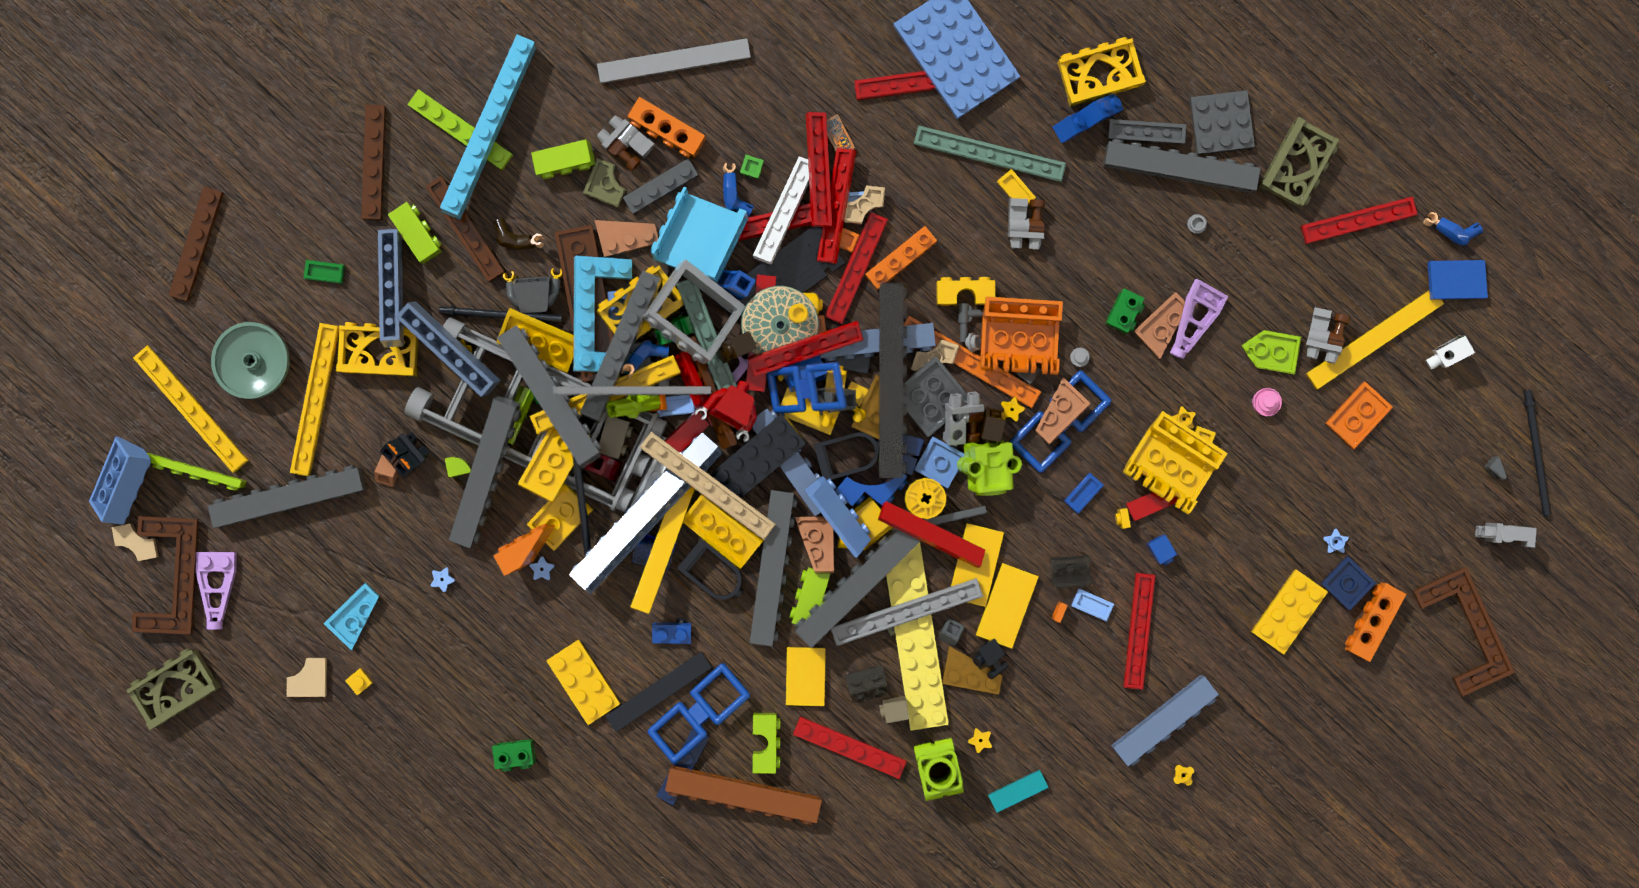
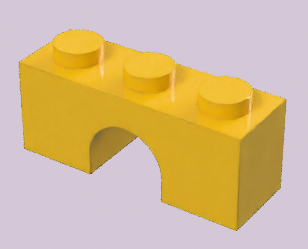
(947, 290)

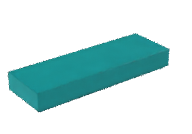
(1018, 791)

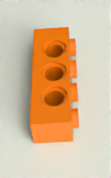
(643, 109)
(901, 258)
(1384, 618)

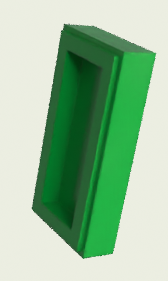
(324, 271)

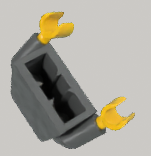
(534, 293)
(829, 395)

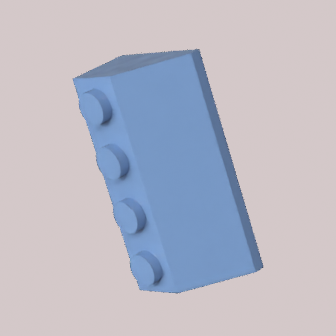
(119, 481)
(837, 514)

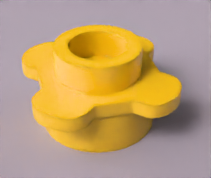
(1179, 770)

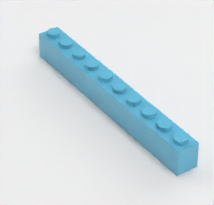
(488, 127)

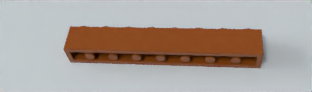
(743, 794)

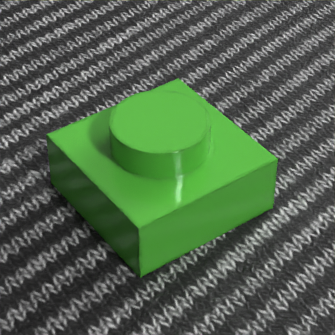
(751, 166)

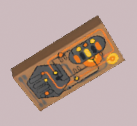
(837, 134)

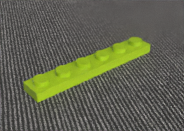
(454, 126)
(196, 472)

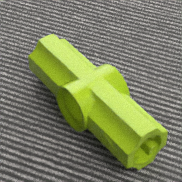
(526, 398)
(633, 405)

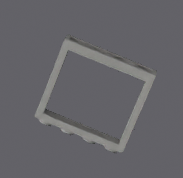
(711, 289)

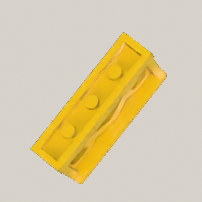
(1086, 94)
(668, 305)
(355, 363)

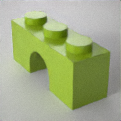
(766, 725)

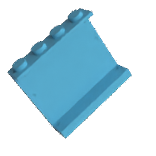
(700, 234)

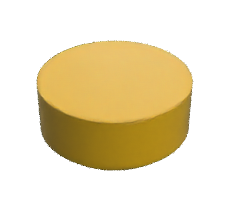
(797, 313)

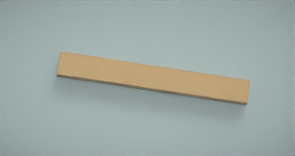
(707, 485)

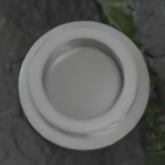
(1196, 224)
(973, 342)
(1079, 357)

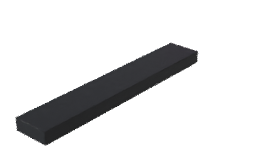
(658, 691)

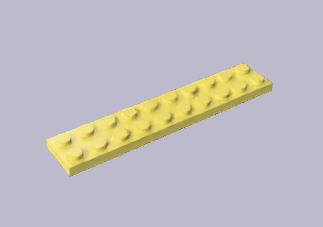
(917, 646)

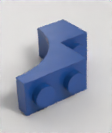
(1088, 117)
(736, 283)
(853, 491)

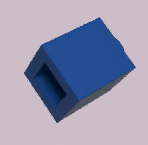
(1161, 550)

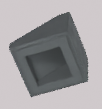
(1028, 377)
(1495, 468)
(951, 632)

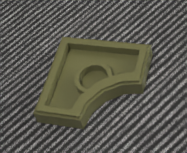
(603, 184)

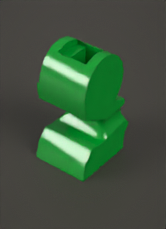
(681, 323)

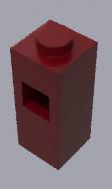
(605, 467)

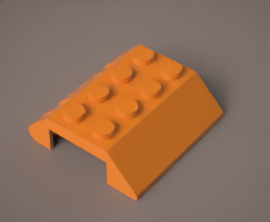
(1020, 334)

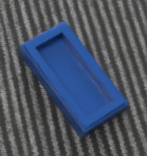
(1083, 493)

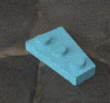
(352, 615)

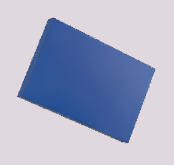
(1457, 280)

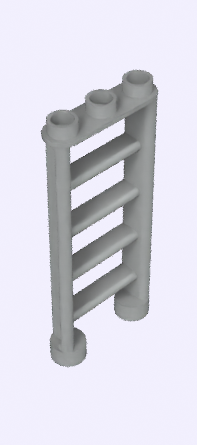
(637, 463)

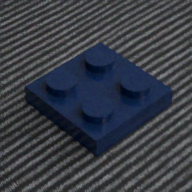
(1348, 583)

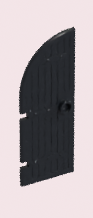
(795, 265)

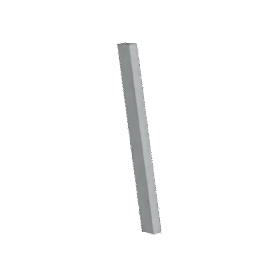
(673, 61)
(630, 390)
(906, 611)

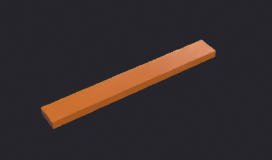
(999, 379)

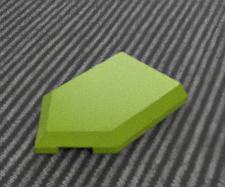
(1273, 351)

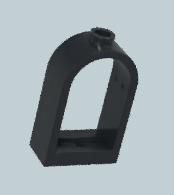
(824, 461)
(693, 557)

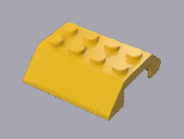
(1174, 461)

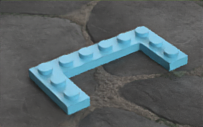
(585, 272)

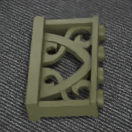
(1293, 137)
(163, 713)

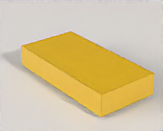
(1015, 187)

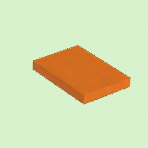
(1358, 415)

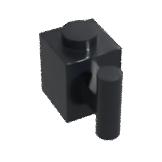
(987, 656)

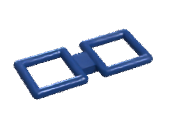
(807, 388)
(1066, 441)
(698, 713)

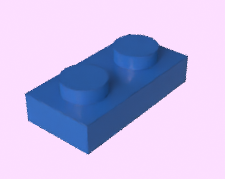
(671, 633)

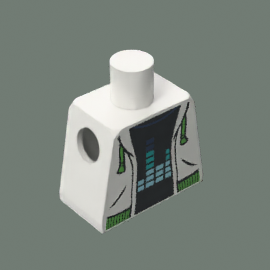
(1457, 348)

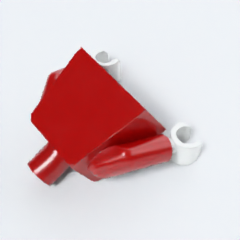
(732, 407)

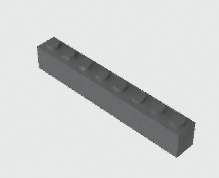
(1181, 167)
(622, 344)
(555, 406)
(485, 471)
(288, 497)
(771, 569)
(855, 587)

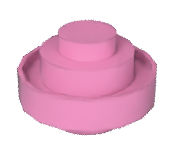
(1267, 402)

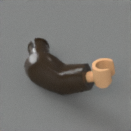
(513, 241)

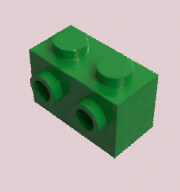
(1124, 311)
(514, 754)

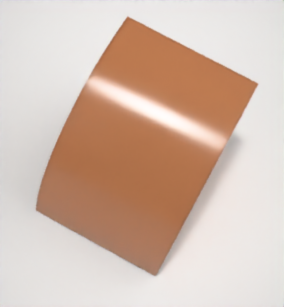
(385, 472)

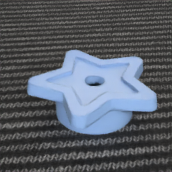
(1340, 544)
(546, 566)
(442, 584)

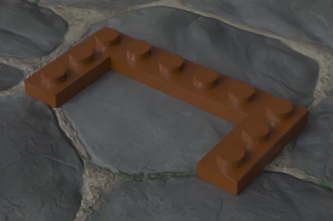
(184, 575)
(1462, 585)

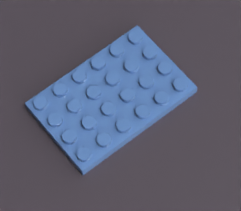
(956, 53)

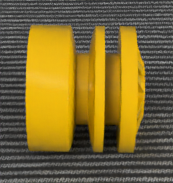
(914, 495)

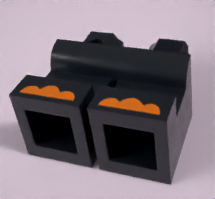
(404, 454)

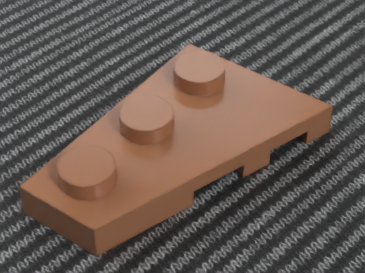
(624, 236)
(1161, 325)
(1062, 411)
(818, 541)

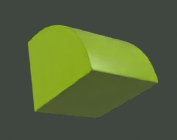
(457, 466)

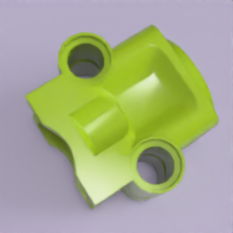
(989, 467)
(929, 754)

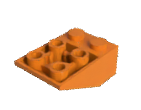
(523, 549)

